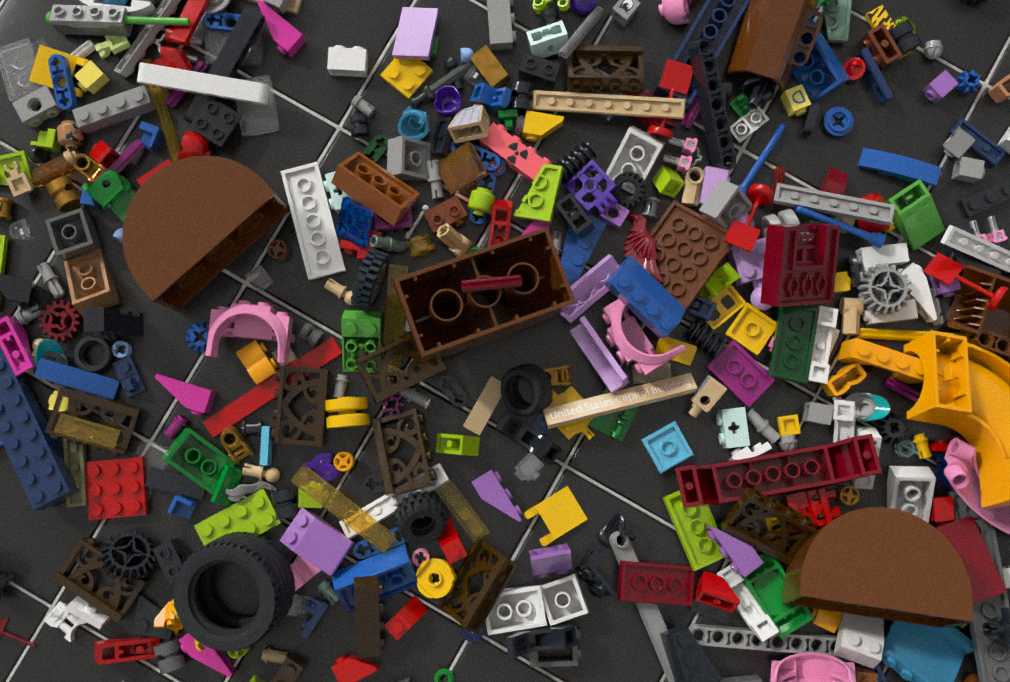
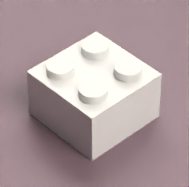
(563, 599)

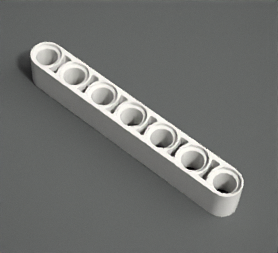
(203, 83)

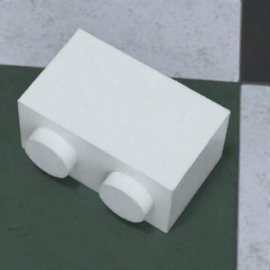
(347, 61)

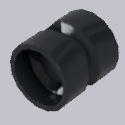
(904, 37)
(521, 96)
(285, 502)

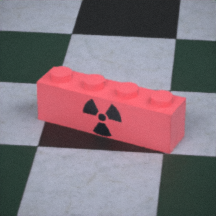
(514, 153)

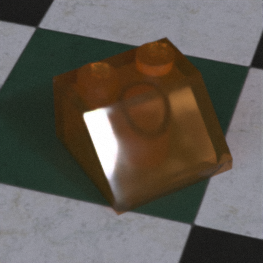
(461, 168)

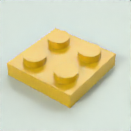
(406, 75)
(751, 329)

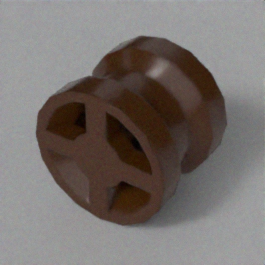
(276, 247)

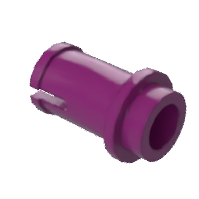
(176, 426)

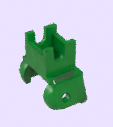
(115, 196)

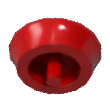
(854, 68)

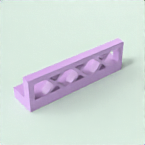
(589, 286)
(599, 356)

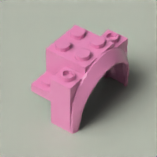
(250, 322)
(632, 342)
(812, 668)

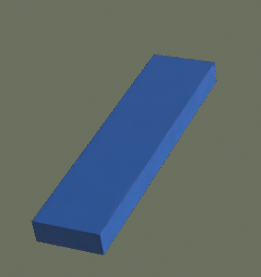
(76, 378)

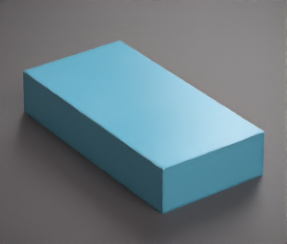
(266, 446)

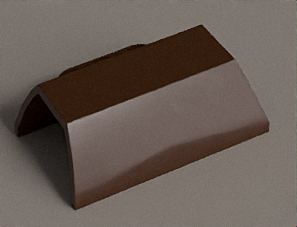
(773, 37)
(971, 313)

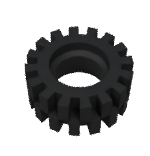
(639, 185)

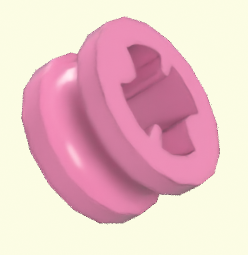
(415, 560)

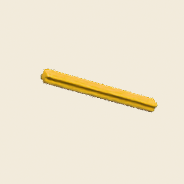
(899, 335)

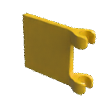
(41, 72)
(559, 514)

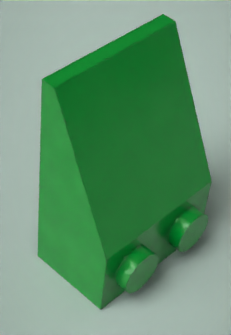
(197, 459)

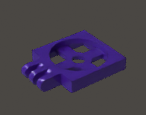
(601, 198)

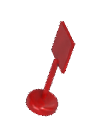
(677, 79)
(742, 234)
(947, 271)

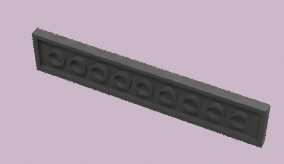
(990, 651)

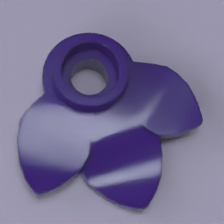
(323, 468)

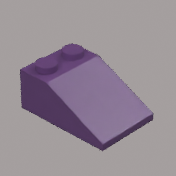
(316, 541)
(550, 560)

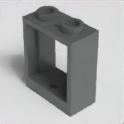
(576, 654)

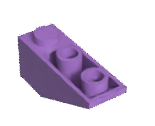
(492, 492)
(741, 555)

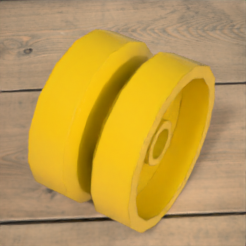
(347, 412)

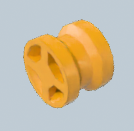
(340, 461)

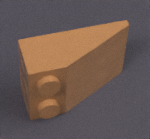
(90, 282)

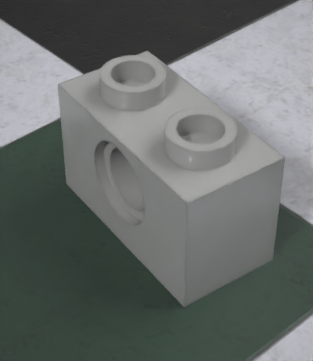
(27, 106)

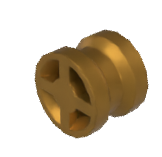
(852, 495)

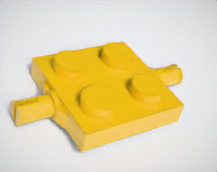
(571, 429)

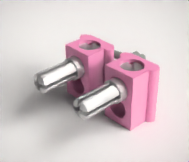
(688, 148)
(996, 235)

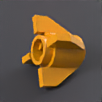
(168, 617)

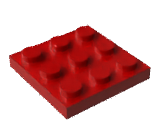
(116, 488)

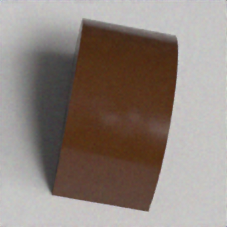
(194, 224)
(454, 321)
(881, 568)

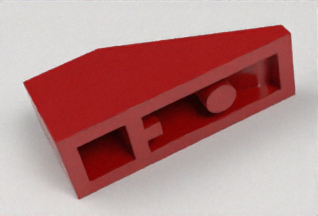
(500, 221)
(124, 649)

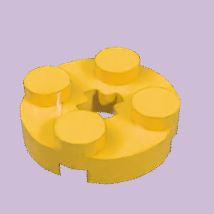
(446, 575)

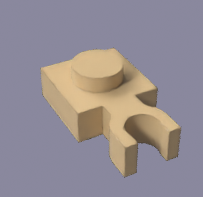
(18, 182)

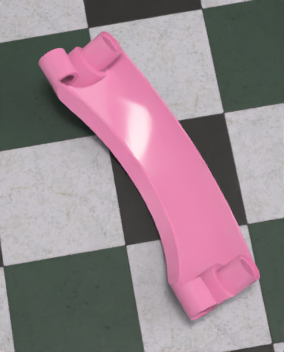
(964, 478)

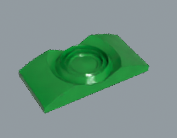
(767, 587)

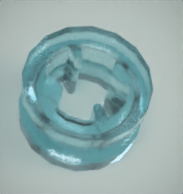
(905, 454)

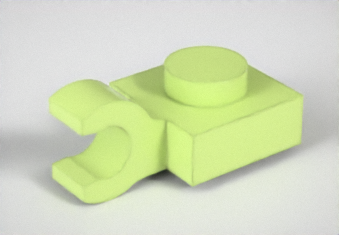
(114, 43)

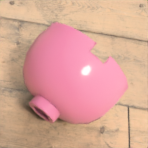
(675, 11)

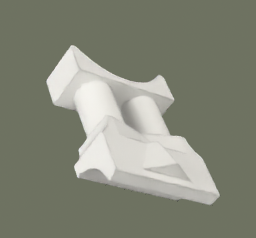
(57, 619)

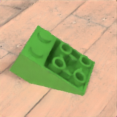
(916, 215)
(360, 333)

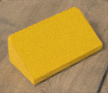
(667, 344)

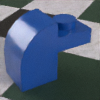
(491, 97)

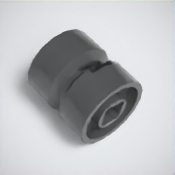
(169, 656)

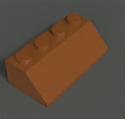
(375, 188)

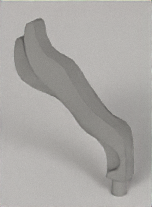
(237, 493)

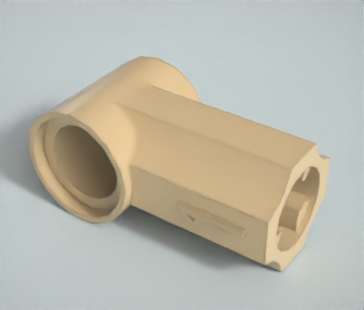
(692, 188)
(457, 243)
(851, 310)

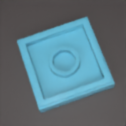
(667, 447)

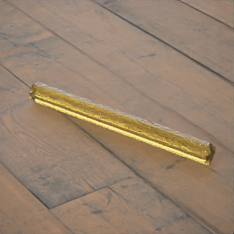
(164, 118)

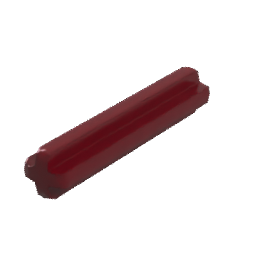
(491, 283)

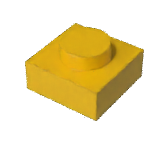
(788, 425)

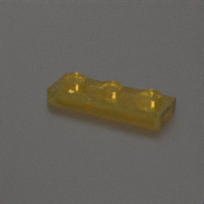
(87, 431)

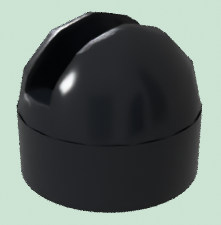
(38, 155)

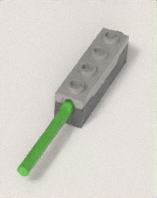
(101, 20)

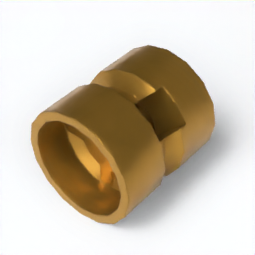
(64, 194)

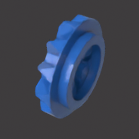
(838, 113)
(191, 336)

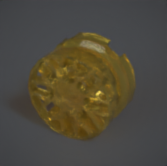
(420, 245)

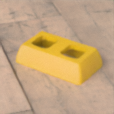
(725, 313)

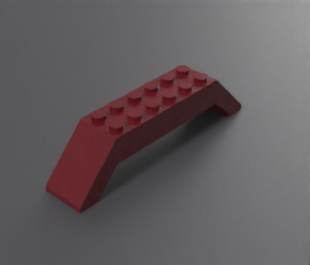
(779, 472)

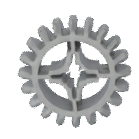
(882, 304)

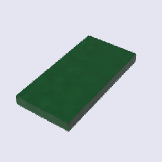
(793, 343)

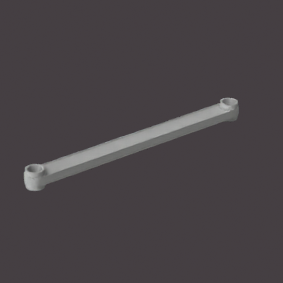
(649, 612)

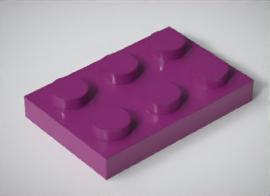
(740, 373)

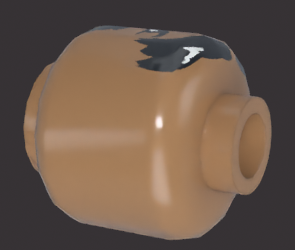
(69, 134)

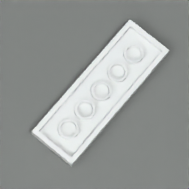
(313, 221)

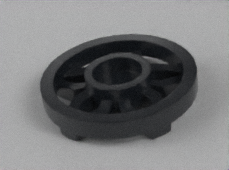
(854, 270)

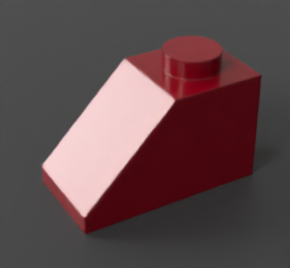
(834, 181)

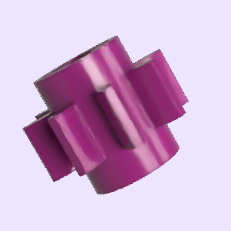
(397, 404)

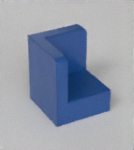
(151, 137)
(183, 506)

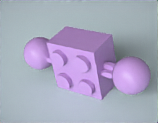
(750, 266)

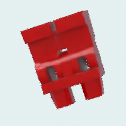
(805, 504)

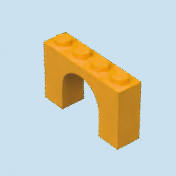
(903, 366)

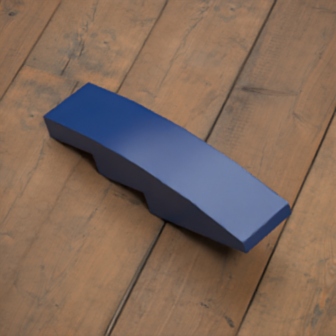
(899, 166)

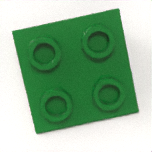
(615, 423)

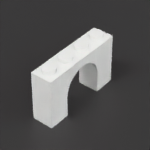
(892, 254)

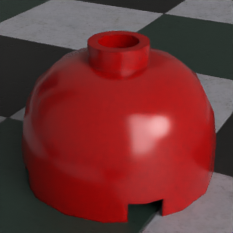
(194, 145)

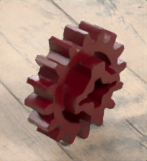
(51, 321)

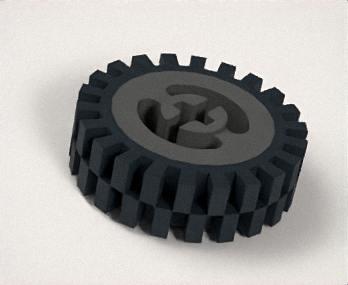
(370, 279)

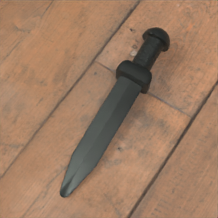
(429, 92)

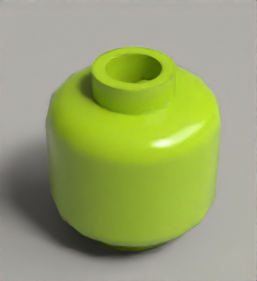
(481, 201)

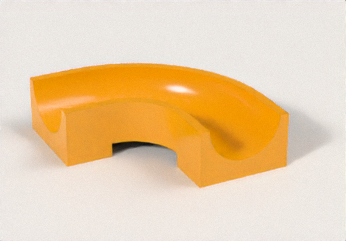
(971, 394)

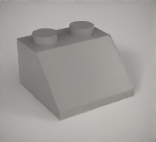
(408, 158)
(725, 204)

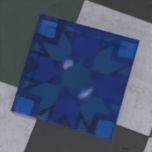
(354, 222)

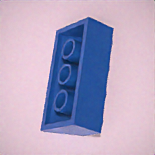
(822, 71)
(645, 297)
(393, 570)

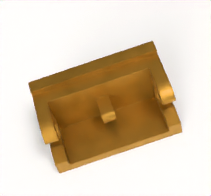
(490, 67)

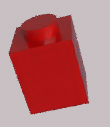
(942, 510)

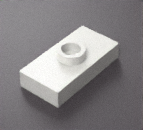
(87, 612)

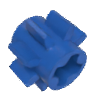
(973, 80)

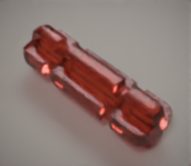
(779, 172)

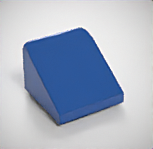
(88, 201)

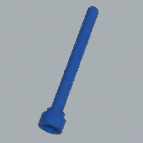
(762, 158)
(875, 239)

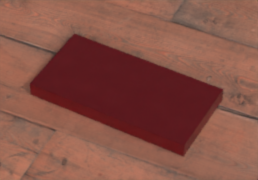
(977, 560)
(656, 583)

